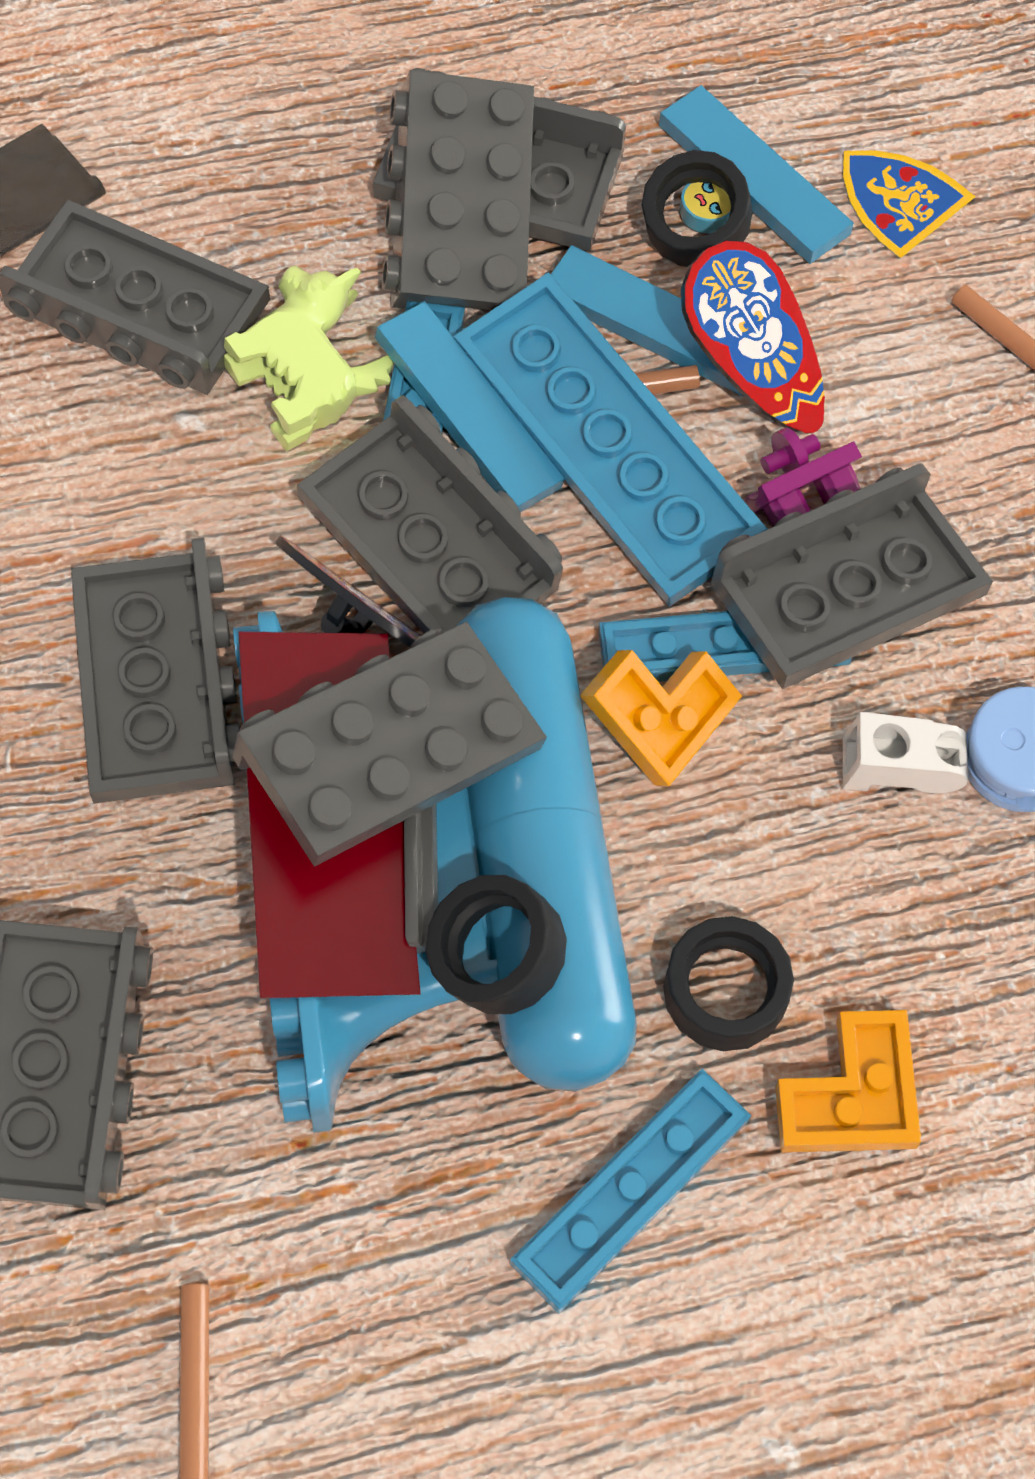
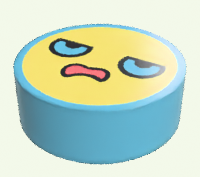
(704, 207)

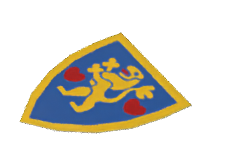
(900, 197)

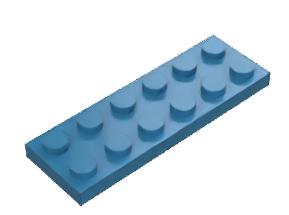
(609, 437)

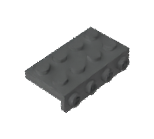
(571, 171)
(459, 191)
(133, 296)
(429, 522)
(846, 575)
(154, 675)
(387, 741)
(65, 1059)

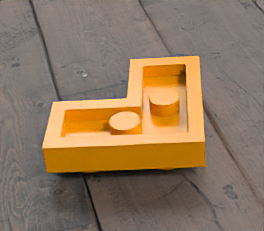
(658, 723)
(868, 1105)

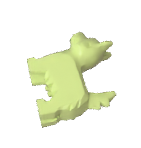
(300, 360)

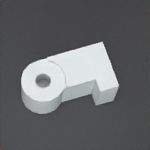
(904, 754)

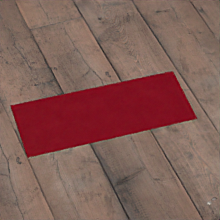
(334, 923)

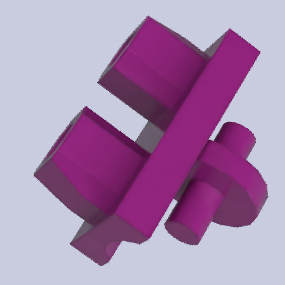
(790, 453)

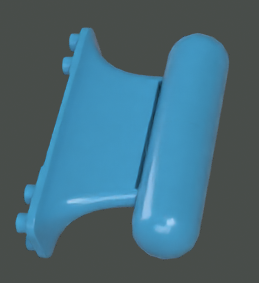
(522, 822)

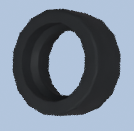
(687, 169)
(453, 923)
(739, 936)

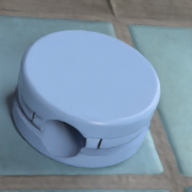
(1004, 749)

